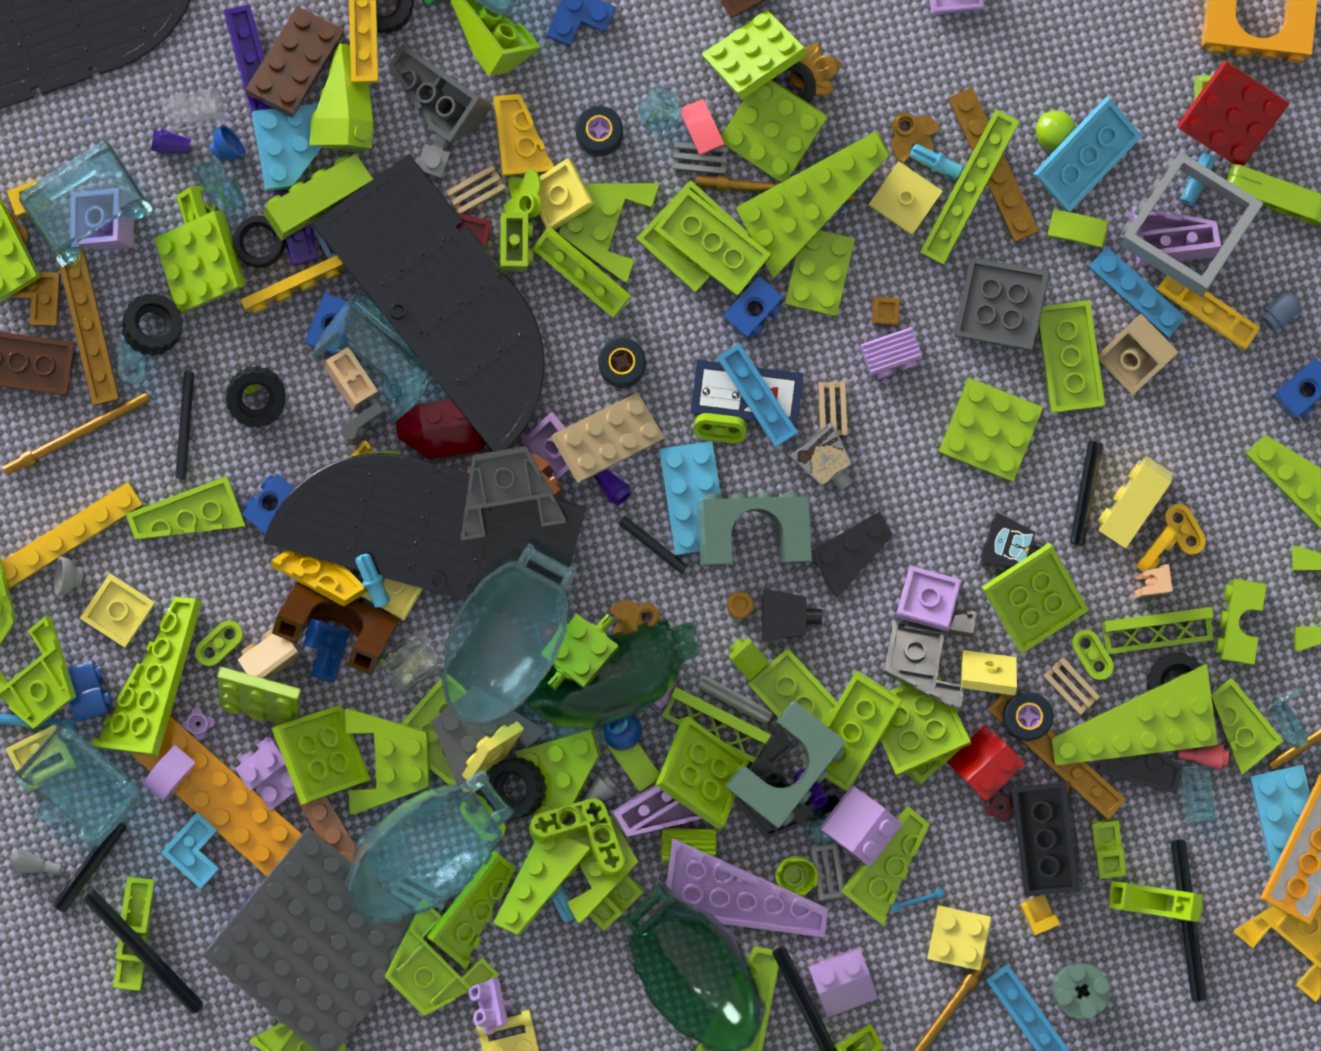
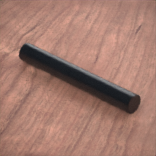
(653, 545)

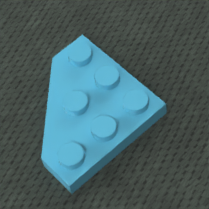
(283, 145)

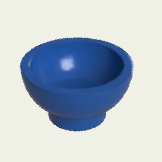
(226, 144)
(623, 734)

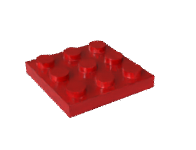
(1232, 114)

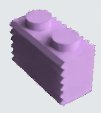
(891, 352)

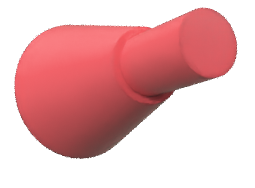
(1210, 756)

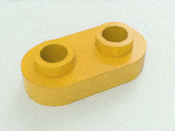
(1186, 528)
(1164, 541)

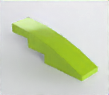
(137, 913)

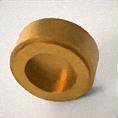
(740, 605)

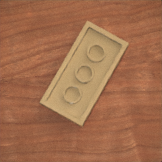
(607, 437)

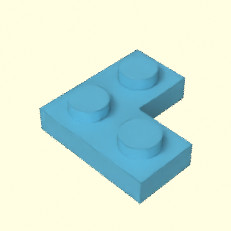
(186, 852)

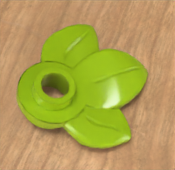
(525, 194)

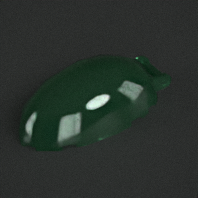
(627, 685)
(696, 972)

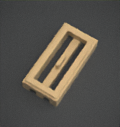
(472, 180)
(831, 386)
(1087, 702)

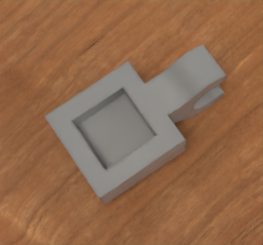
(434, 158)

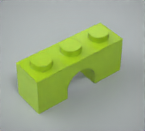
(1234, 644)

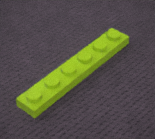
(970, 186)

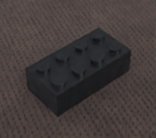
(1047, 839)

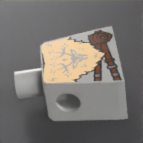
(824, 457)

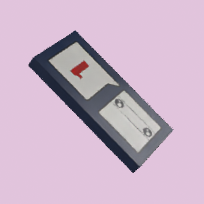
(717, 394)

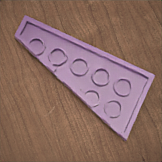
(739, 896)

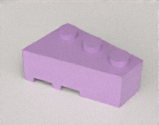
(1178, 236)
(650, 812)

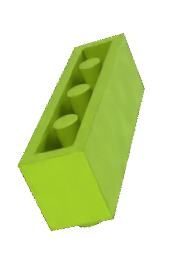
(316, 197)

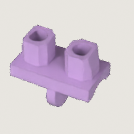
(491, 1005)

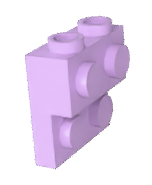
(267, 773)

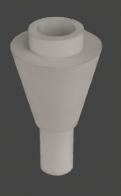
(602, 788)
(26, 862)

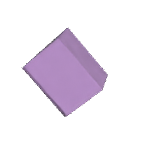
(541, 444)

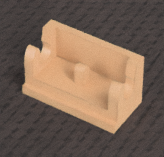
(350, 378)
(1157, 580)

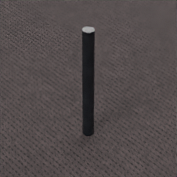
(184, 425)

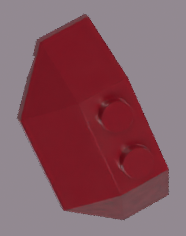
(438, 430)

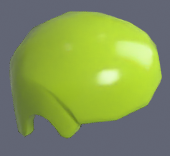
(1053, 129)
(797, 875)

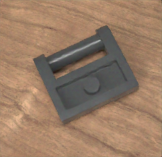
(369, 419)

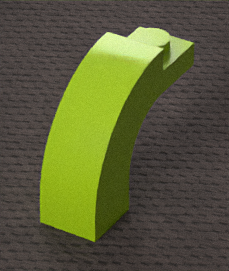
(1155, 901)

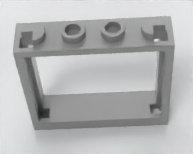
(1167, 264)

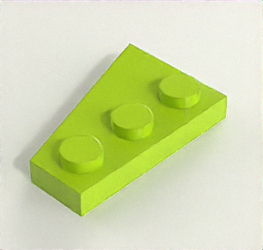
(1243, 725)

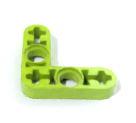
(583, 821)

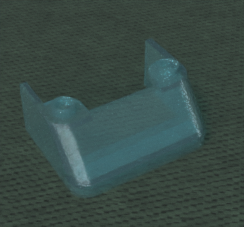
(375, 341)

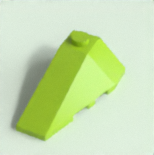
(494, 38)
(344, 111)

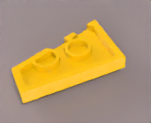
(518, 138)
(320, 575)

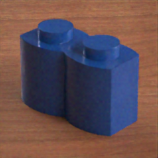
(90, 696)

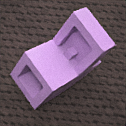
(169, 774)

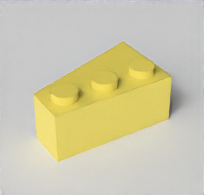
(1135, 501)

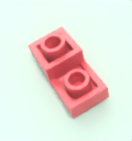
(701, 127)

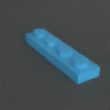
(1136, 292)
(757, 395)
(1024, 1011)

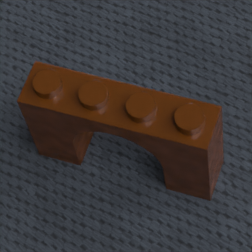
(370, 625)

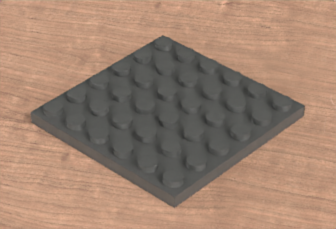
(305, 947)

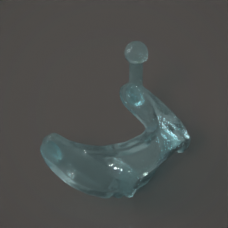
(1295, 739)

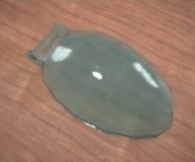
(505, 638)
(426, 850)

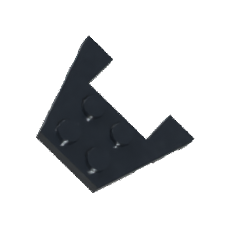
(775, 748)

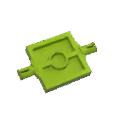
(583, 652)

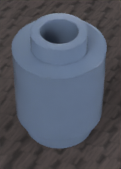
(1281, 311)

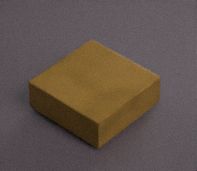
(885, 311)

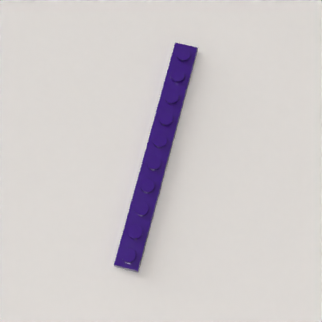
(249, 57)

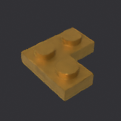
(44, 299)

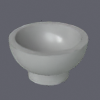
(66, 576)

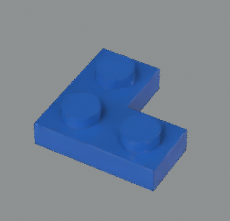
(573, 13)
(330, 643)

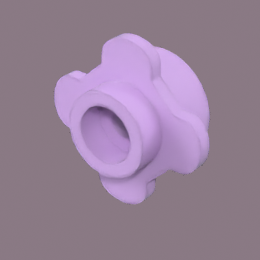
(190, 723)

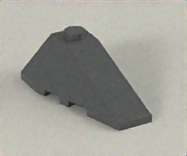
(443, 101)

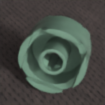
(1096, 989)

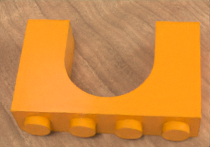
(1293, 42)

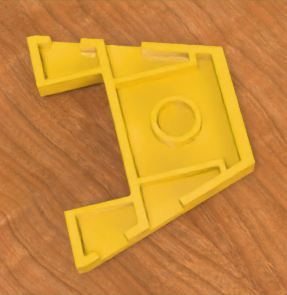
(1301, 936)

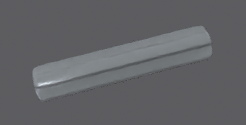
(735, 700)

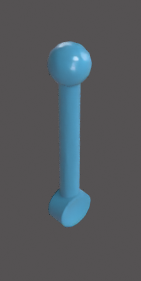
(939, 894)

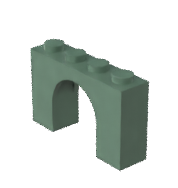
(787, 513)
(820, 747)

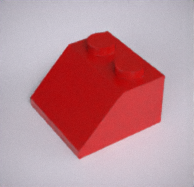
(985, 763)

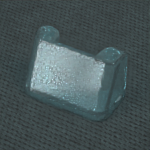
(82, 200)
(80, 783)

